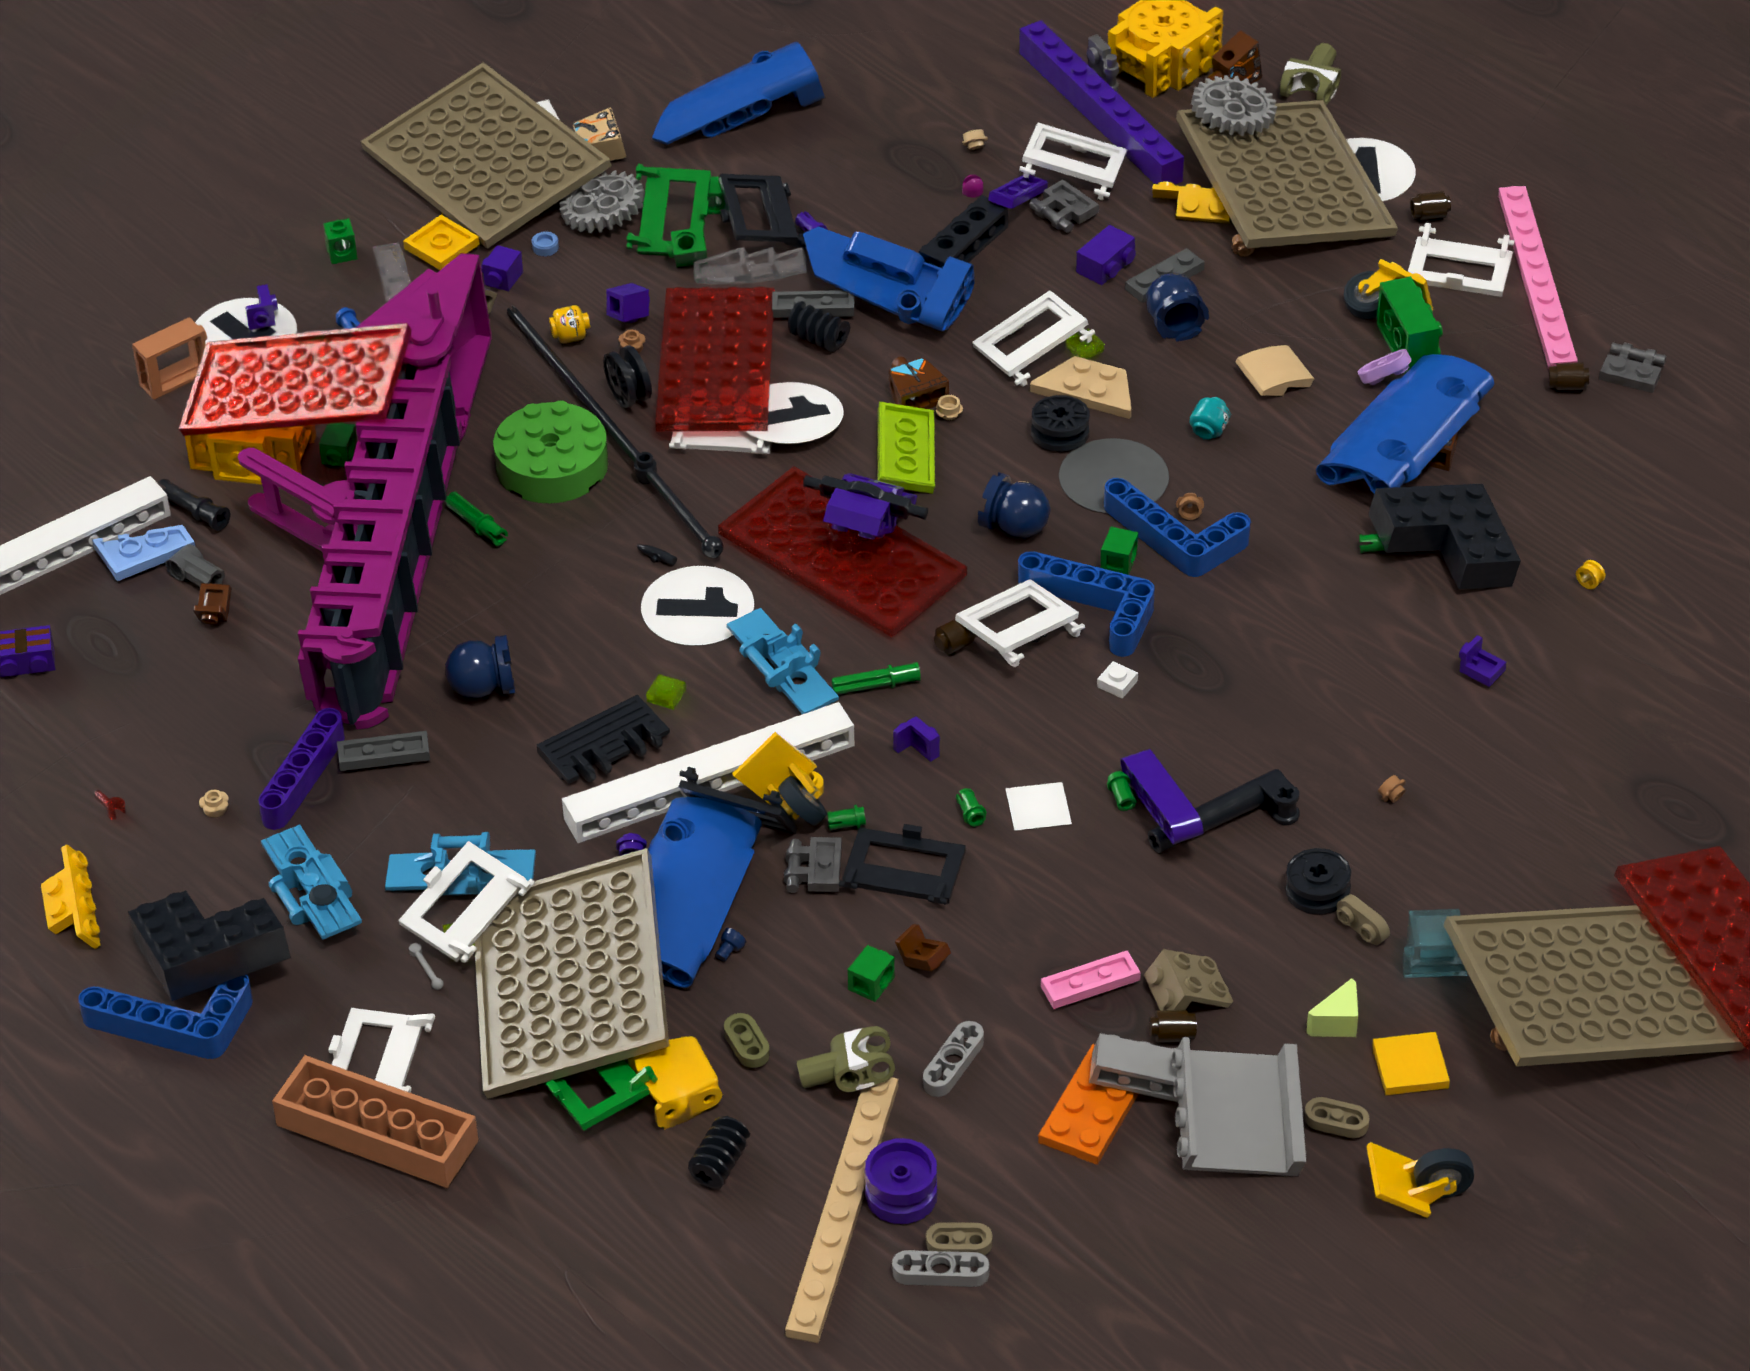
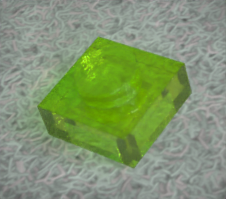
(1084, 349)
(666, 691)

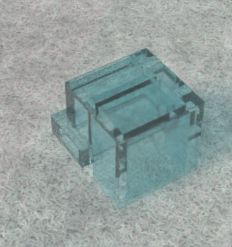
(1429, 947)

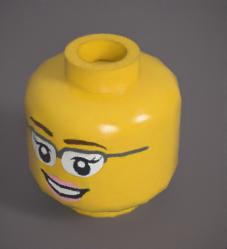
(569, 324)

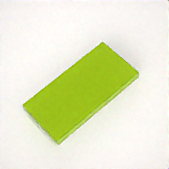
(906, 447)

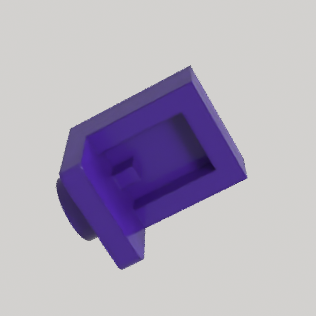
(262, 314)
(1479, 663)
(918, 735)

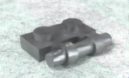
(1103, 61)
(1069, 201)
(1632, 373)
(823, 868)

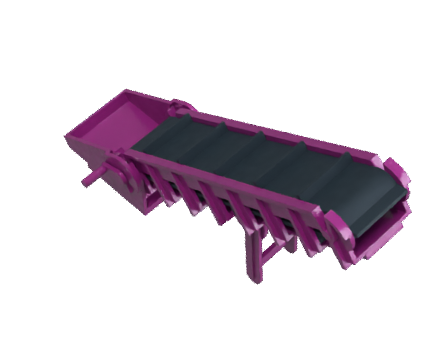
(391, 500)

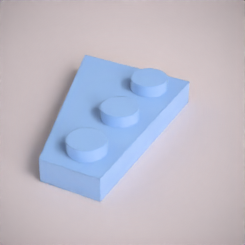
(136, 554)

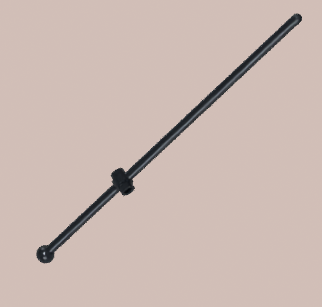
(644, 464)

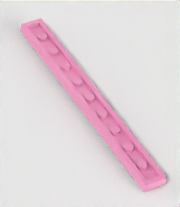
(1537, 276)

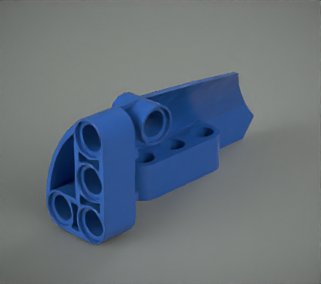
(741, 95)
(891, 276)

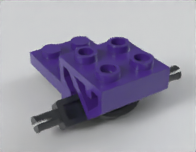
(864, 504)

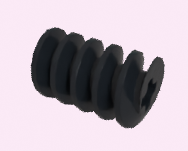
(818, 327)
(718, 1152)

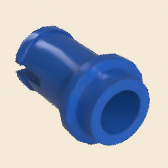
(347, 318)

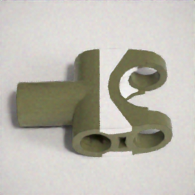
(1313, 75)
(849, 1061)

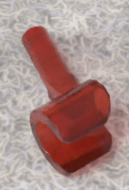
(111, 804)

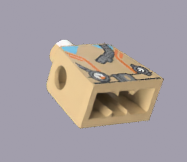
(602, 133)

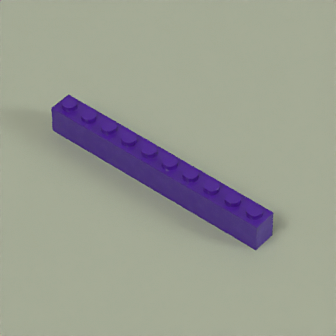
(1100, 104)

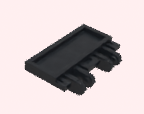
(603, 740)

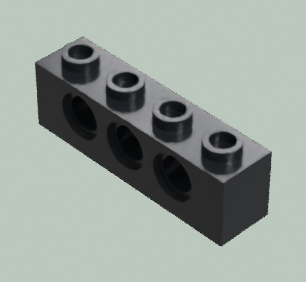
(967, 233)

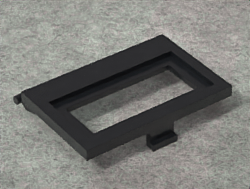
(775, 201)
(770, 815)
(903, 882)

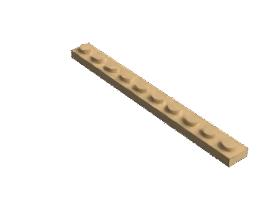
(840, 1213)

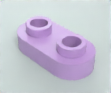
(1392, 363)

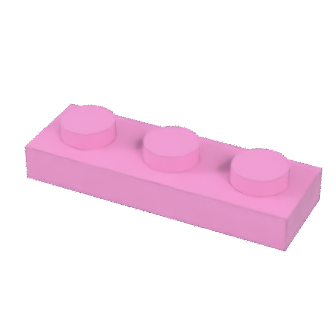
(1090, 979)

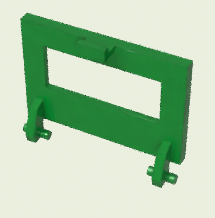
(655, 204)
(621, 1079)

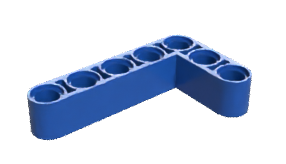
(1187, 551)
(1125, 594)
(168, 1026)

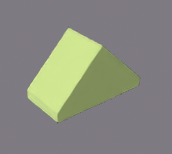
(1336, 1014)

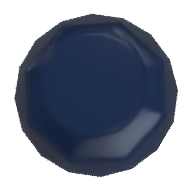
(731, 941)

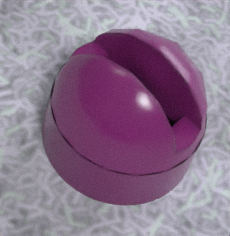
(972, 186)

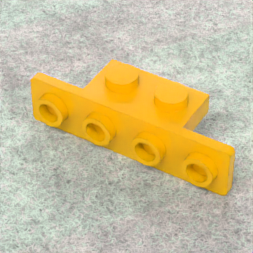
(1193, 202)
(69, 898)

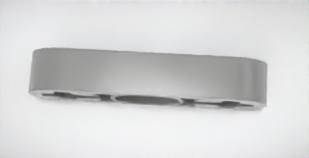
(953, 1071)
(950, 1278)

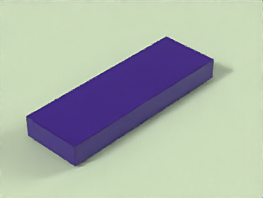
(1018, 191)

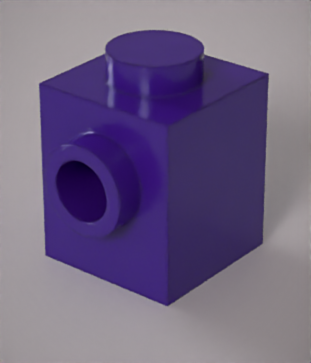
(502, 268)
(627, 302)

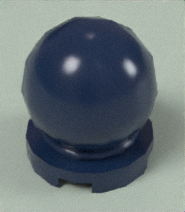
(1176, 307)
(1017, 507)
(478, 668)

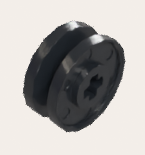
(627, 376)
(1060, 423)
(1317, 880)

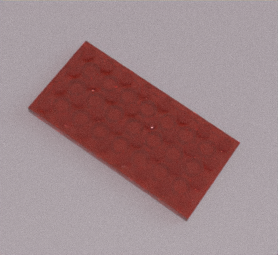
(715, 360)
(296, 379)
(875, 579)
(1703, 916)

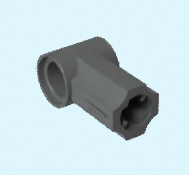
(191, 565)

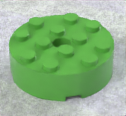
(550, 452)

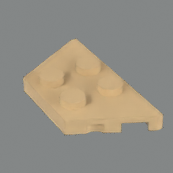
(1092, 382)

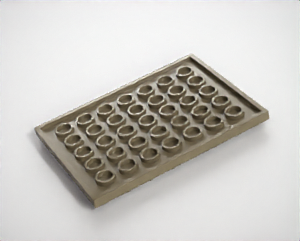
(485, 154)
(1291, 179)
(571, 976)
(1585, 986)

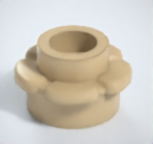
(974, 139)
(949, 407)
(214, 803)

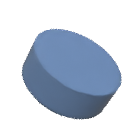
(545, 244)

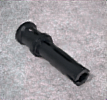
(201, 508)

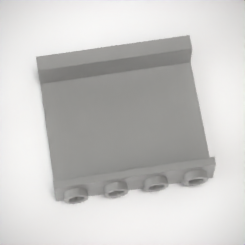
(1239, 1111)

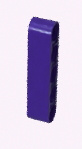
(301, 769)
(1162, 796)

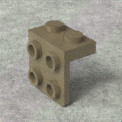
(1184, 978)

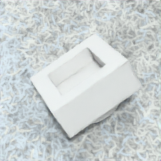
(1117, 679)

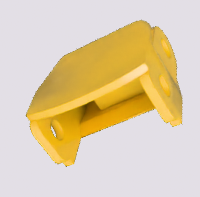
(683, 1083)

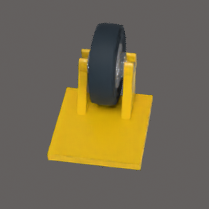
(1362, 290)
(785, 770)
(1419, 1182)

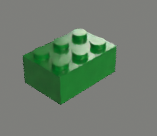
(1407, 319)

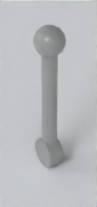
(416, 950)

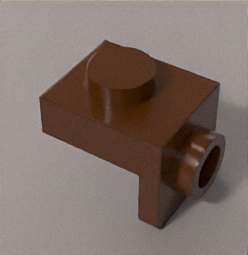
(213, 603)
(921, 952)

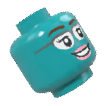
(1210, 417)

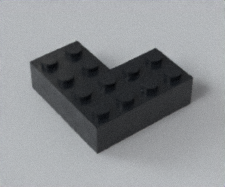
(1452, 520)
(201, 952)

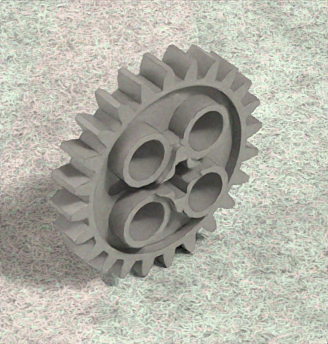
(1233, 105)
(603, 202)

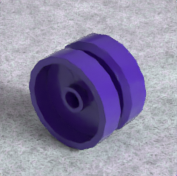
(901, 1181)

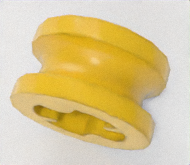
(1590, 574)

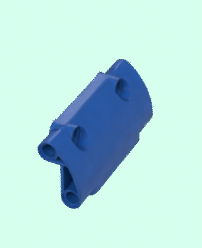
(1407, 423)
(696, 874)

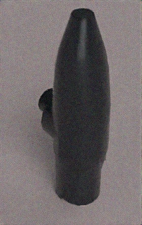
(657, 554)

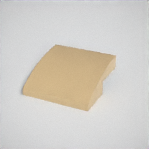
(1274, 370)

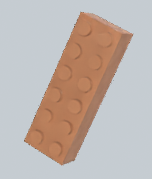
(375, 1121)

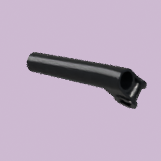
(1269, 791)

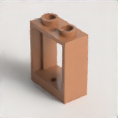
(163, 381)

